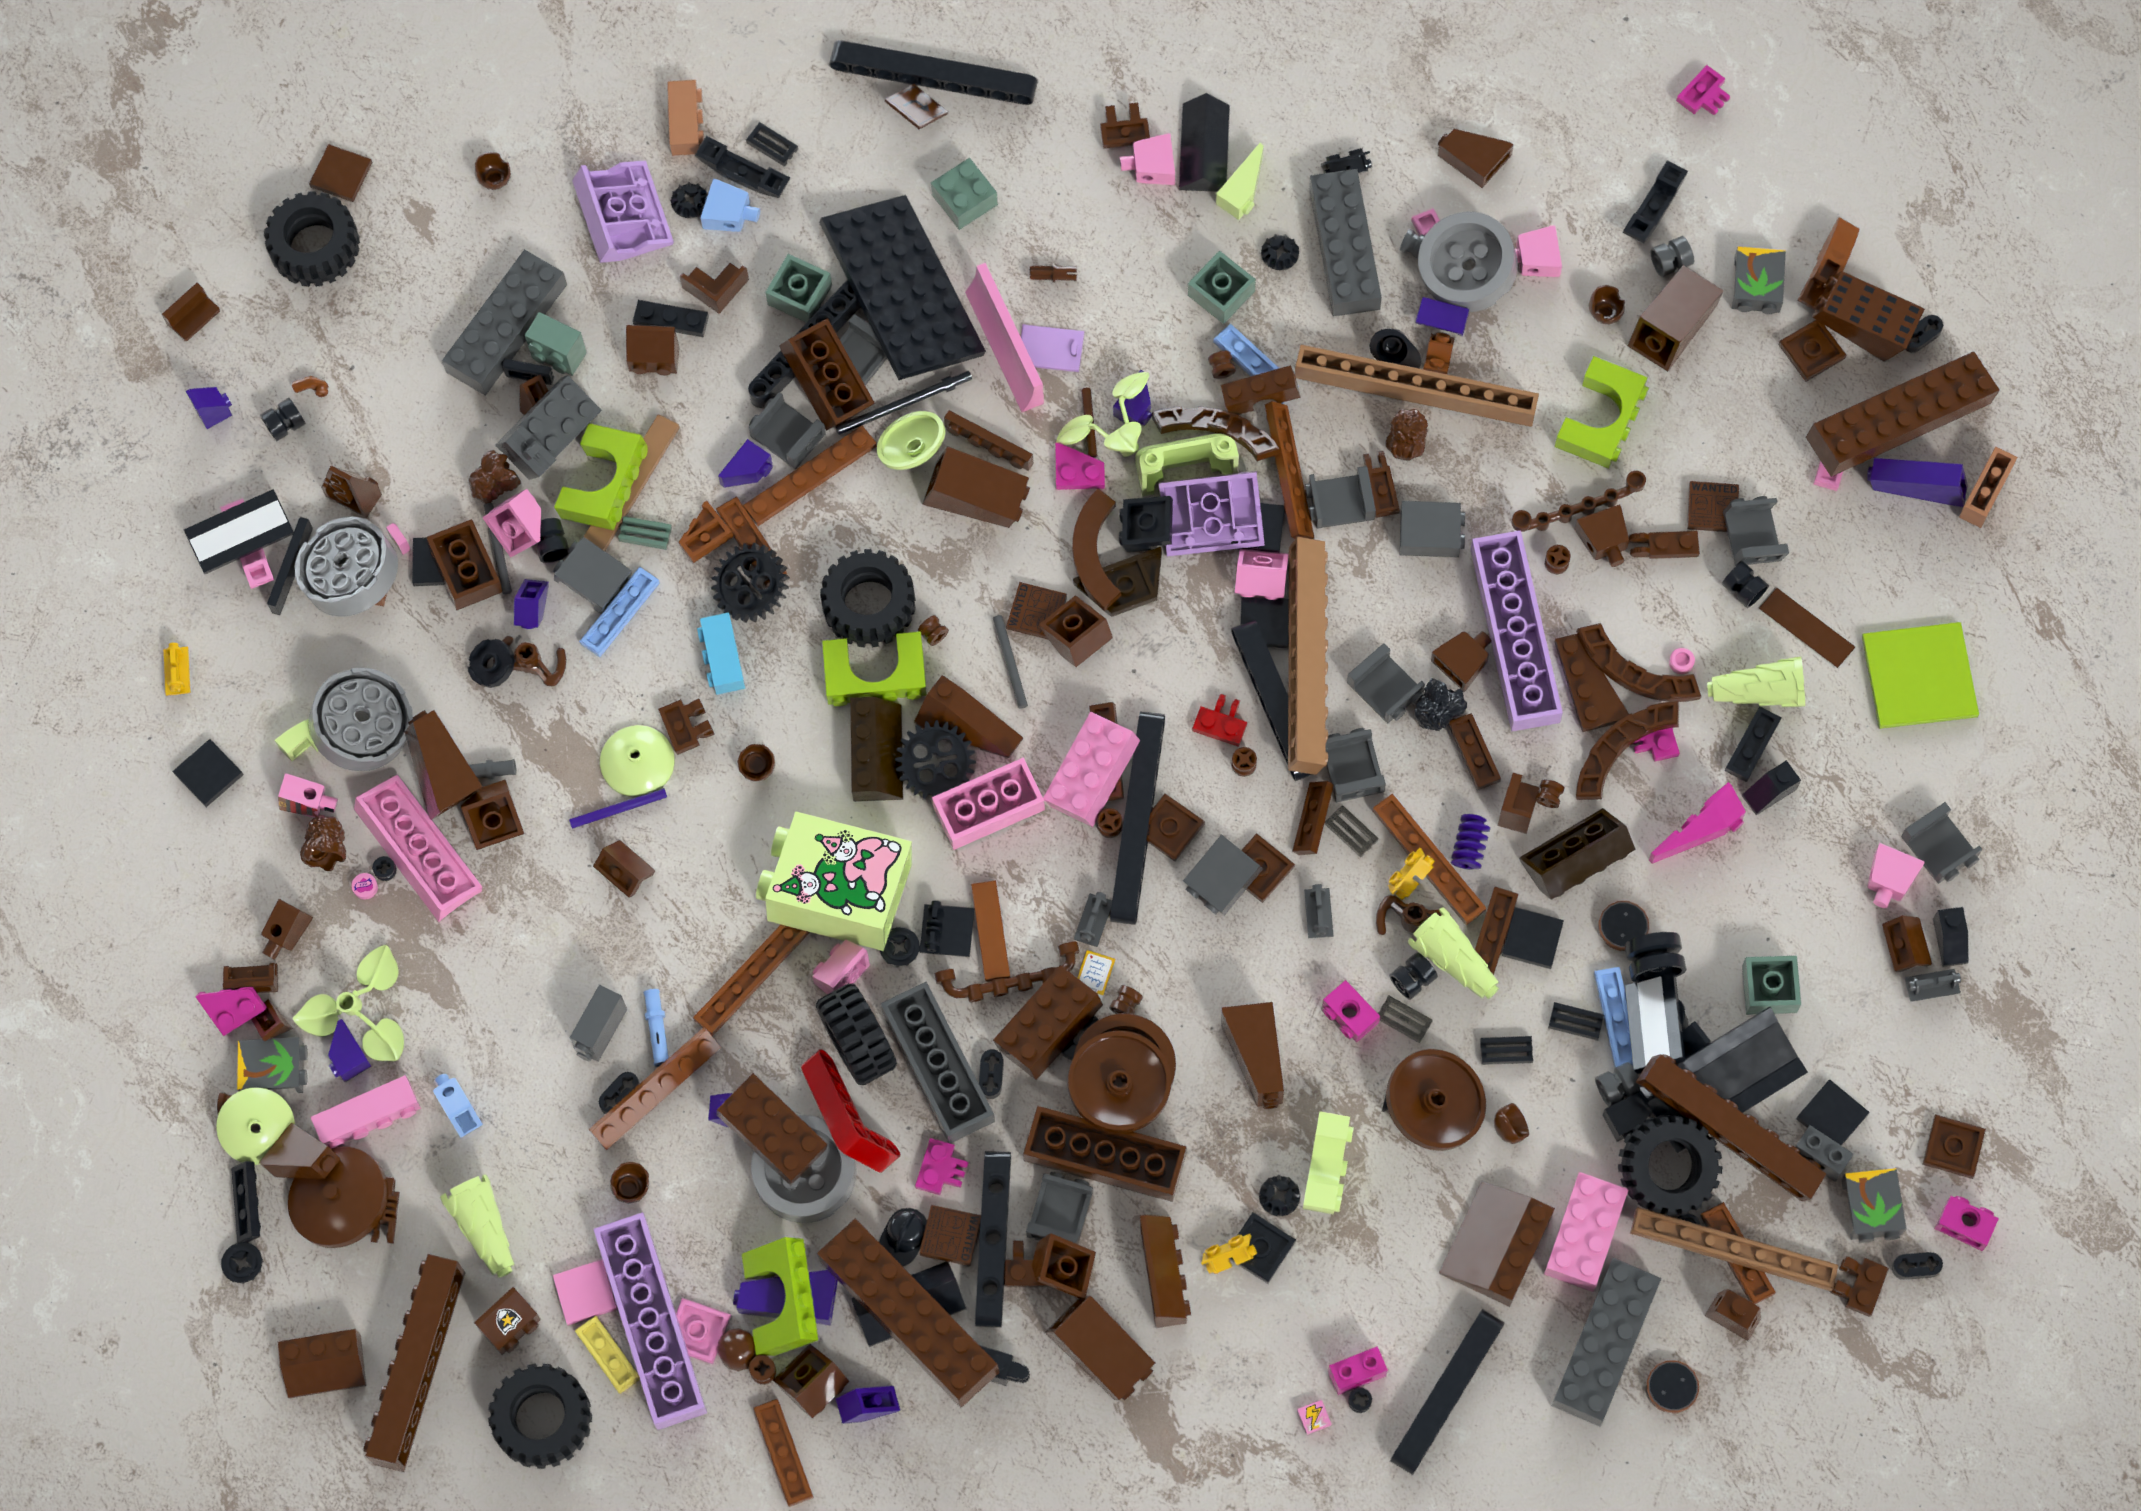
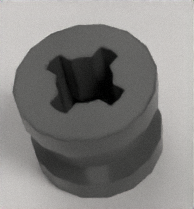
(1412, 243)

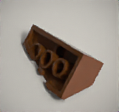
(351, 490)
(954, 705)

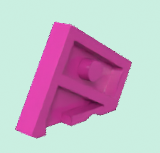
(1077, 470)
(231, 1007)

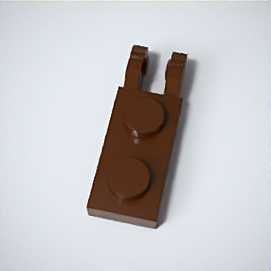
(1382, 486)
(1666, 544)

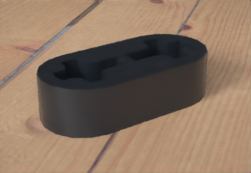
(1925, 337)
(997, 1074)
(615, 1088)
(1917, 1259)

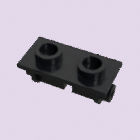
(1355, 160)

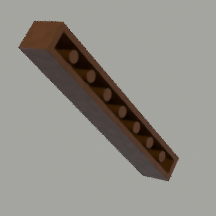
(1731, 1127)

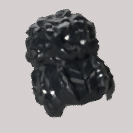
(1439, 706)

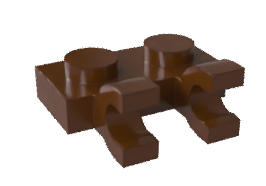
(1124, 132)
(679, 728)
(1019, 1271)
(1866, 1287)

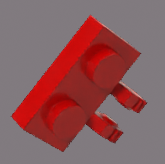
(1219, 725)

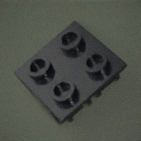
(946, 930)

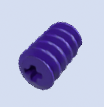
(1469, 842)

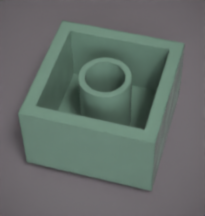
(964, 193)
(1221, 287)
(798, 288)
(555, 344)
(1771, 983)

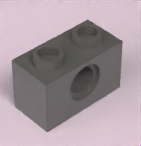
(1824, 1151)

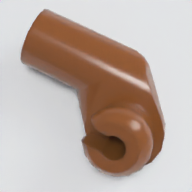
(311, 382)

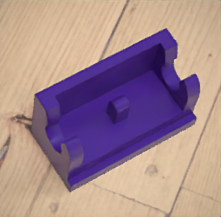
(1442, 316)

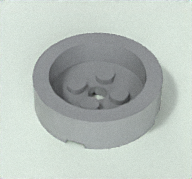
(1455, 242)
(360, 580)
(364, 743)
(809, 1197)

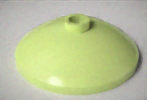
(911, 440)
(642, 774)
(245, 1109)

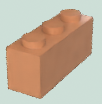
(685, 117)
(1988, 487)

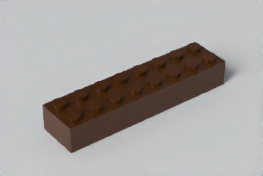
(1902, 413)
(908, 1313)
(414, 1363)

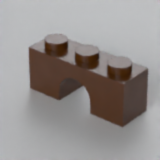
(1274, 385)

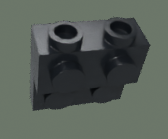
(1146, 523)

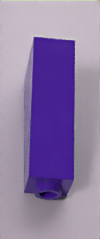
(1920, 480)
(768, 1296)

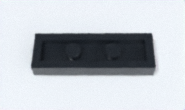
(683, 319)
(1753, 744)
(245, 1202)

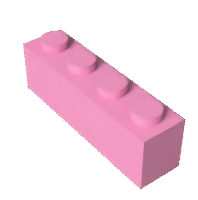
(366, 1112)

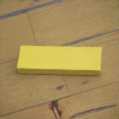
(607, 1354)

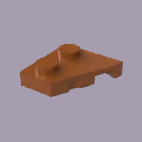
(704, 534)

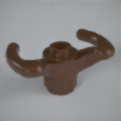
(529, 661)
(1411, 914)

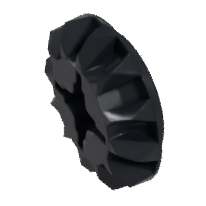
(686, 209)
(1286, 259)
(911, 945)
(1277, 1207)
(239, 1251)

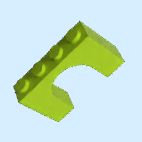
(1603, 443)
(605, 506)
(906, 681)
(797, 1320)

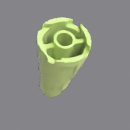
(1766, 684)
(1452, 952)
(480, 1222)

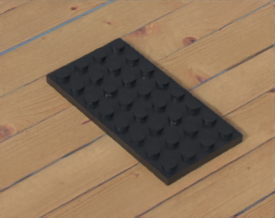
(902, 287)

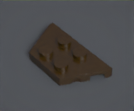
(1135, 578)

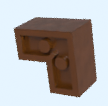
(715, 292)
(1518, 805)

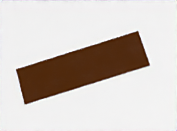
(1807, 627)

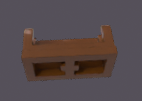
(262, 978)

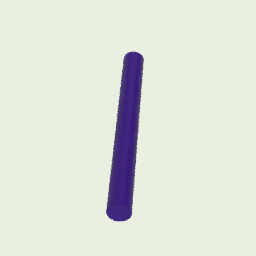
(618, 808)

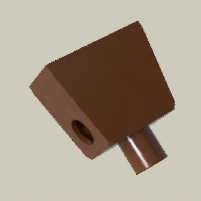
(1604, 534)
(1462, 658)
(284, 928)
(1735, 1313)

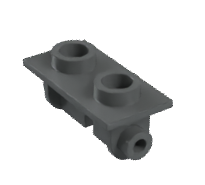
(1318, 912)
(1093, 919)
(1933, 985)

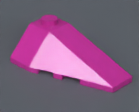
(1718, 816)

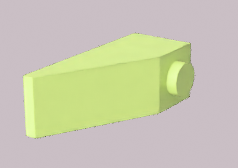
(1239, 191)

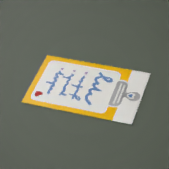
(1096, 971)

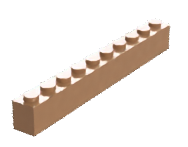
(1416, 385)
(1307, 656)

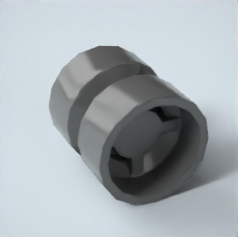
(1668, 257)
(1617, 1084)

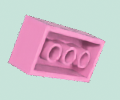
(1091, 769)
(988, 803)
(1586, 1231)

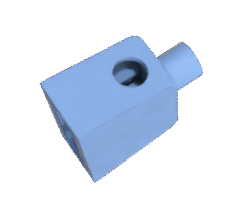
(727, 208)
(456, 1105)

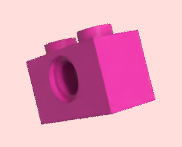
(1347, 997)
(1951, 1222)
(1357, 1370)

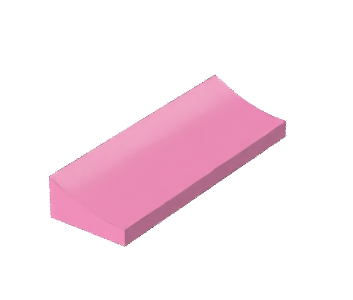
(1005, 340)
(417, 847)

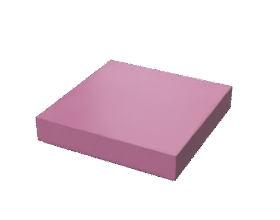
(585, 1292)
(701, 1329)

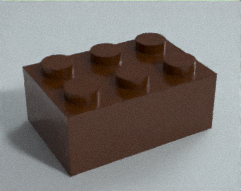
(464, 564)

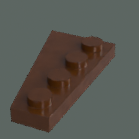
(1589, 688)

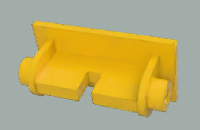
(176, 670)
(1414, 865)
(1218, 1256)

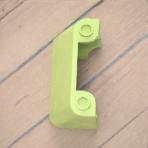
(1215, 448)

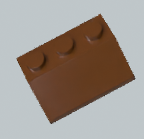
(322, 1363)

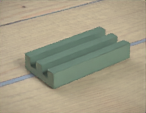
(644, 532)

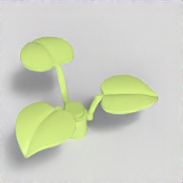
(1122, 439)
(321, 1012)

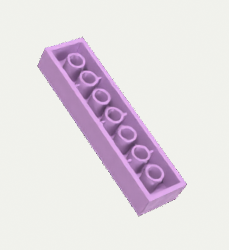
(1516, 631)
(650, 1321)

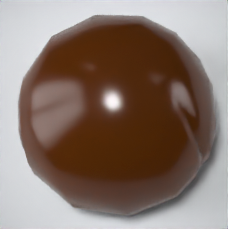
(492, 171)
(1606, 305)
(756, 762)
(1511, 1124)
(629, 1182)
(736, 1349)

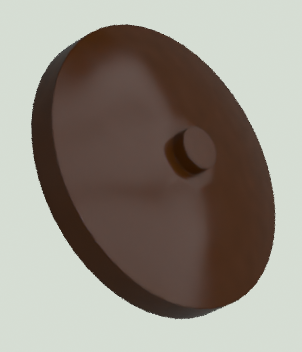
(1119, 1081)
(1436, 1099)
(342, 1205)

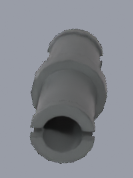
(492, 769)

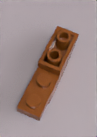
(1830, 261)

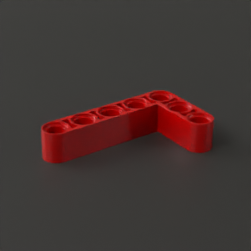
(842, 1117)

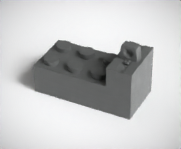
(548, 428)

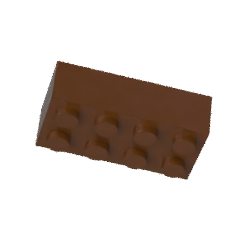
(1048, 1022)
(771, 1129)

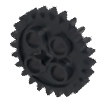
(733, 597)
(929, 739)

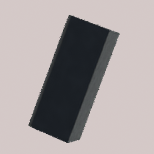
(1204, 144)
(937, 1281)

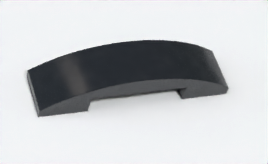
(741, 170)
(1656, 202)

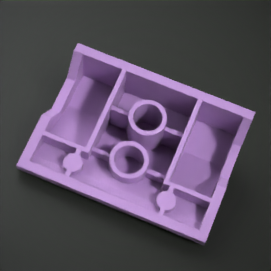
(622, 211)
(1214, 512)

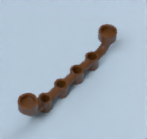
(1523, 521)
(1000, 986)

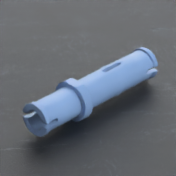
(656, 1026)

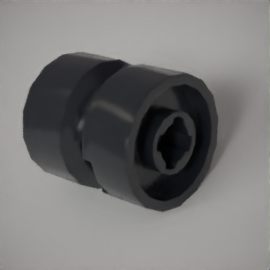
(282, 419)
(552, 544)
(1748, 588)
(1419, 969)

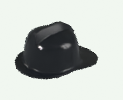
(1394, 347)
(904, 1235)

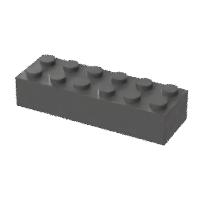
(1345, 242)
(502, 322)
(937, 1062)
(1606, 1342)

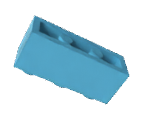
(721, 653)

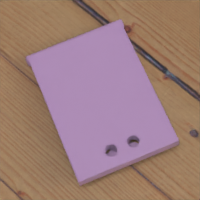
(1053, 347)

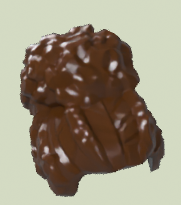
(1407, 434)
(492, 478)
(323, 843)

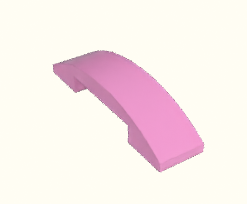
(255, 564)

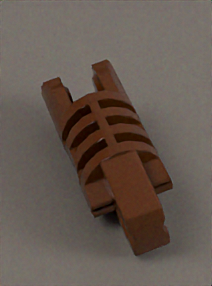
(390, 1214)

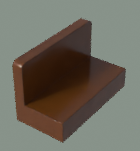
(190, 312)
(623, 867)
(1906, 943)

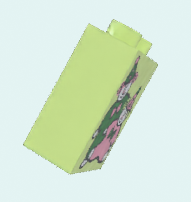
(836, 880)

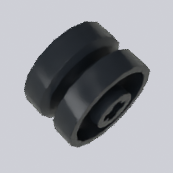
(1655, 955)

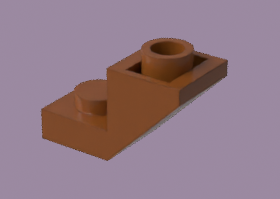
(1439, 353)

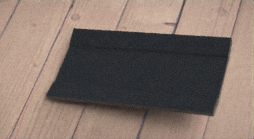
(1741, 1065)

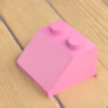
(516, 522)
(1261, 574)
(843, 966)

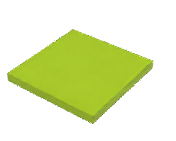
(1920, 675)

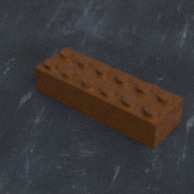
(1115, 1159)

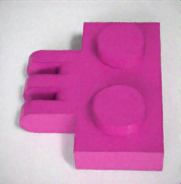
(1704, 92)
(1661, 743)
(939, 1168)

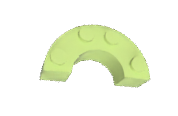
(1327, 1164)

